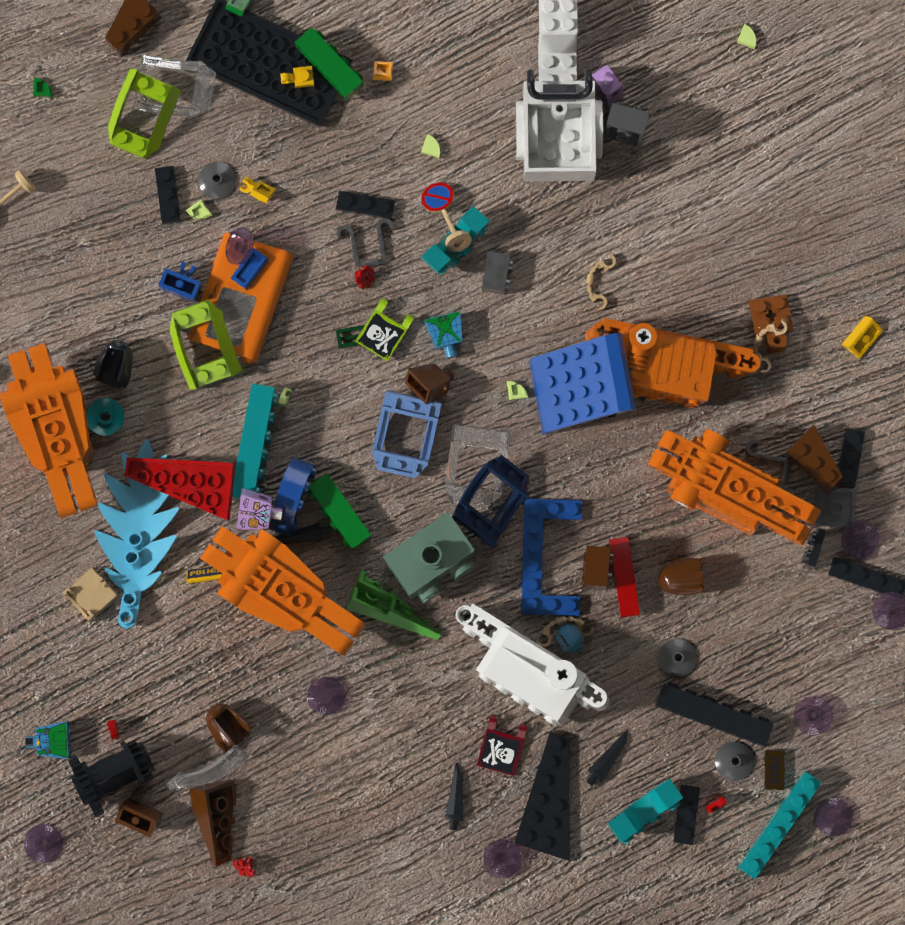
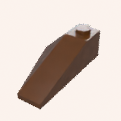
(214, 812)

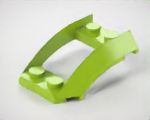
(150, 88)
(213, 370)

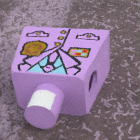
(606, 85)
(256, 511)

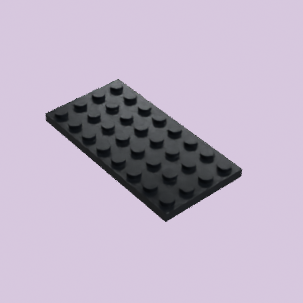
(253, 55)

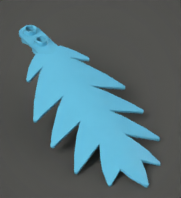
(135, 554)

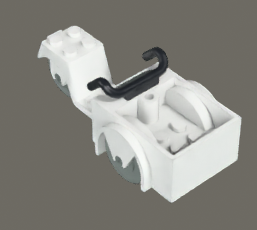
(558, 118)

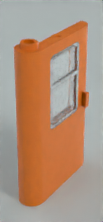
(245, 311)

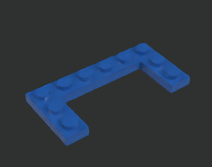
(532, 601)

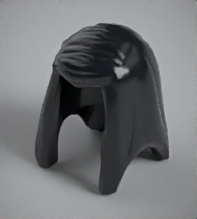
(114, 364)

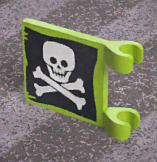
(381, 333)

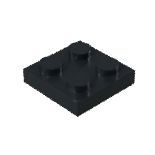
(815, 541)

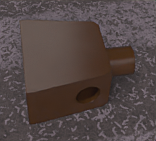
(429, 382)

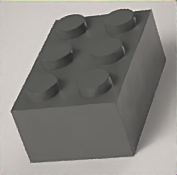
(626, 124)

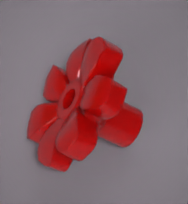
(364, 277)
(244, 866)

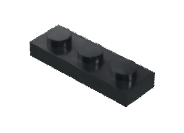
(167, 195)
(365, 205)
(850, 456)
(686, 815)

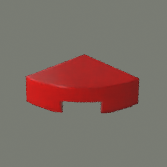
(113, 727)
(716, 804)

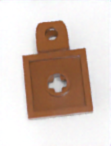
(779, 306)

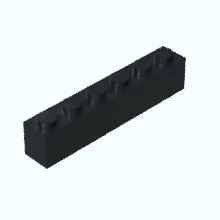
(714, 715)

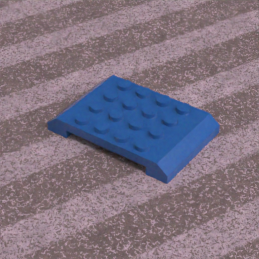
(582, 383)

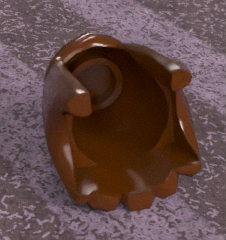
(682, 577)
(227, 726)

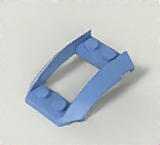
(409, 406)

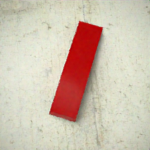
(624, 577)

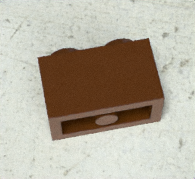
(139, 817)

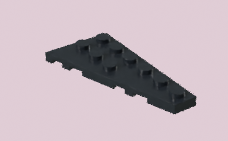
(547, 810)

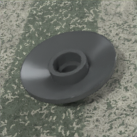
(218, 189)
(667, 658)
(724, 761)

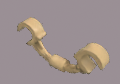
(590, 280)
(759, 338)
(562, 620)

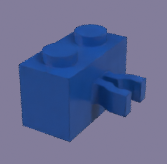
(181, 285)

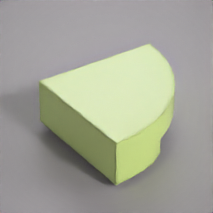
(747, 37)
(431, 147)
(199, 211)
(516, 391)
(285, 396)

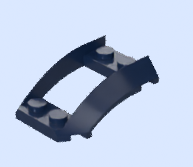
(477, 523)

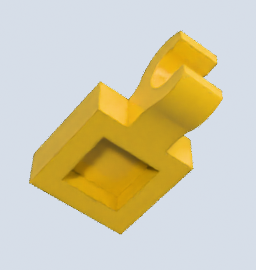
(301, 77)
(260, 190)

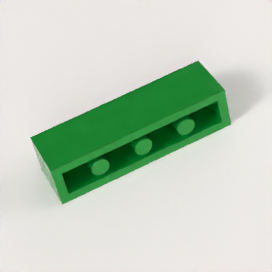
(329, 63)
(340, 512)

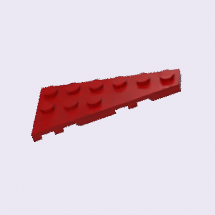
(193, 482)

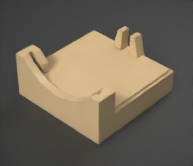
(90, 594)

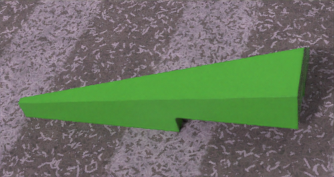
(373, 601)

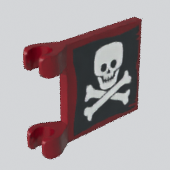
(501, 750)

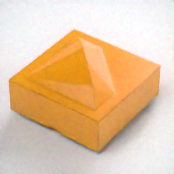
(382, 71)

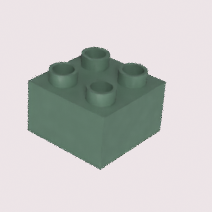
(430, 557)

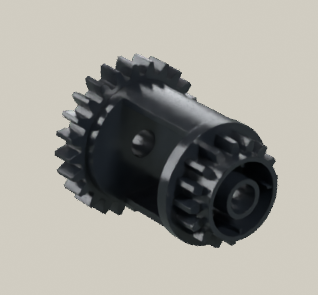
(111, 774)

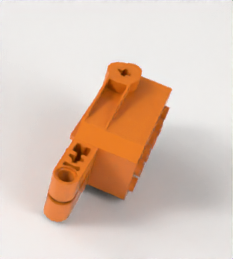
(52, 426)
(278, 588)

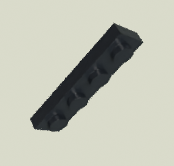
(865, 577)

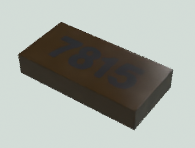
(774, 770)

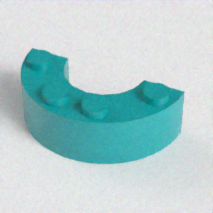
(441, 259)
(645, 810)

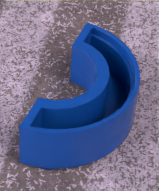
(290, 493)

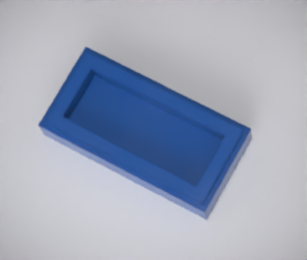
(249, 269)

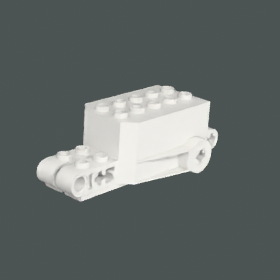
(529, 670)

